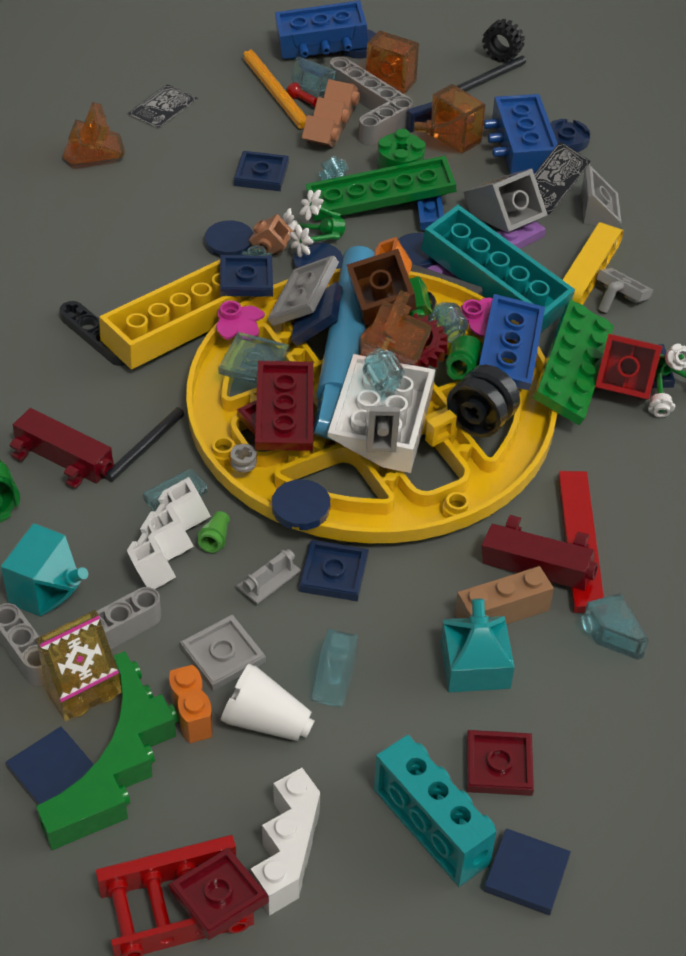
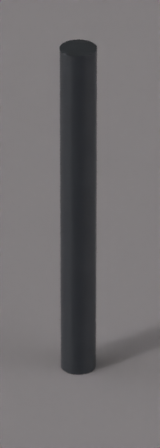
(465, 86)
(144, 444)

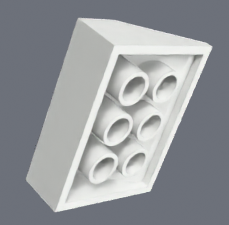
(411, 396)

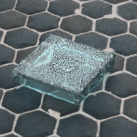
(244, 354)

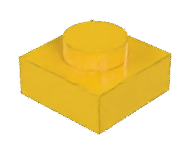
(440, 428)

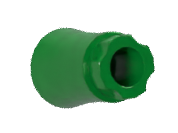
(465, 349)

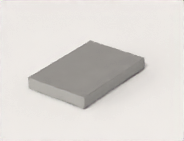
(303, 290)

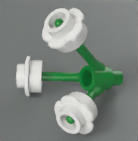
(674, 361)

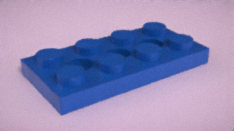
(525, 335)

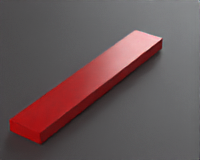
(578, 517)

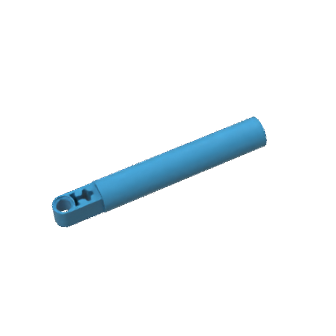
(340, 345)

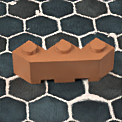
(331, 113)

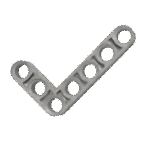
(387, 103)
(119, 620)

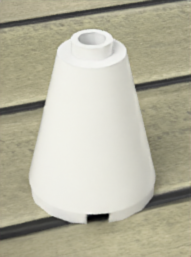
(266, 707)

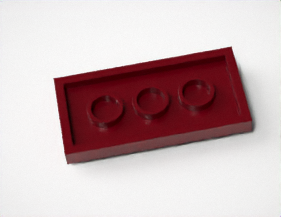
(284, 406)

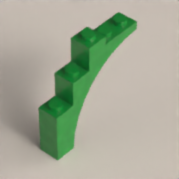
(101, 794)

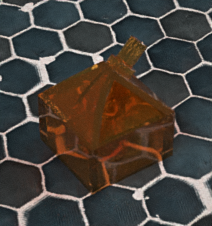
(393, 60)
(455, 119)

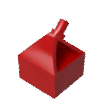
(628, 366)

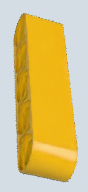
(591, 259)

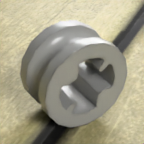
(237, 455)

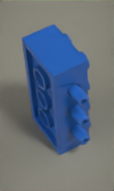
(321, 29)
(522, 131)

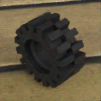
(510, 33)

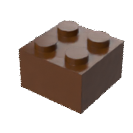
(379, 280)

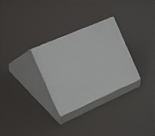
(599, 200)

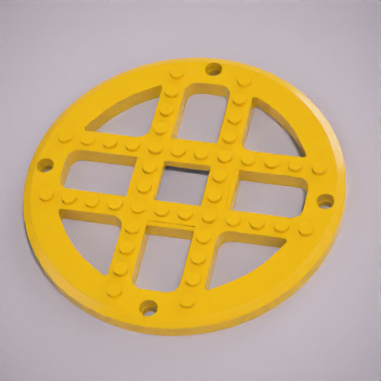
(401, 509)

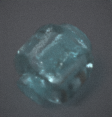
(451, 318)
(383, 370)

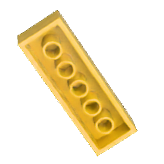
(165, 317)

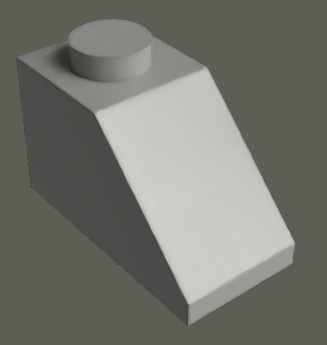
(382, 428)

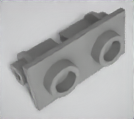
(270, 577)

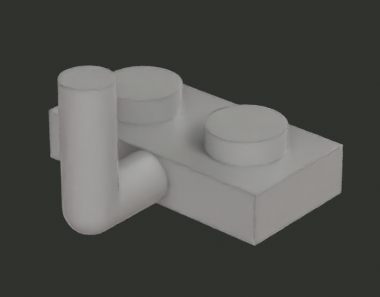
(617, 281)

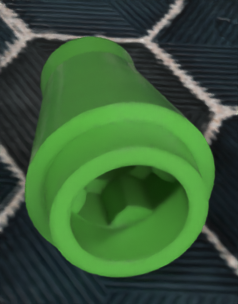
(214, 533)

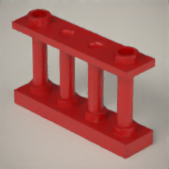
(150, 873)

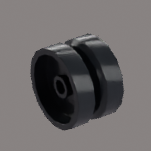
(484, 400)

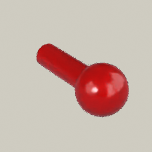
(296, 93)

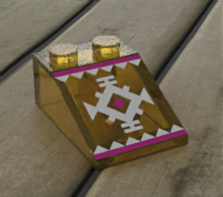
(78, 666)

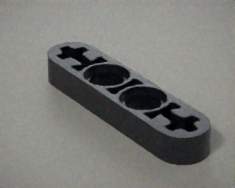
(91, 335)

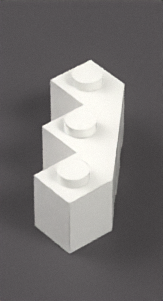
(165, 533)
(288, 840)

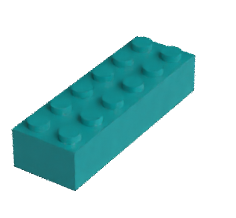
(495, 264)

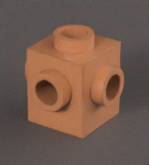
(271, 234)

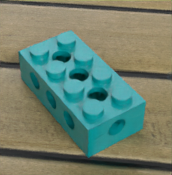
(434, 810)

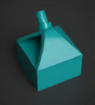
(41, 571)
(477, 651)

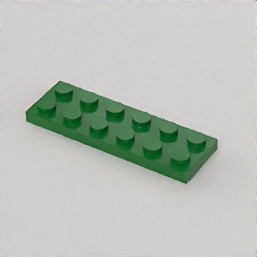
(385, 186)
(573, 362)

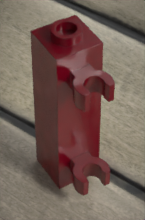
(61, 445)
(520, 551)

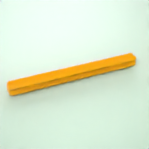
(275, 88)

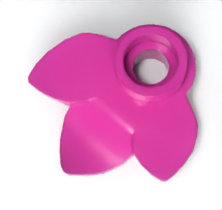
(477, 314)
(238, 319)

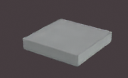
(222, 652)

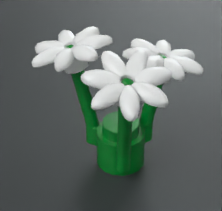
(331, 226)

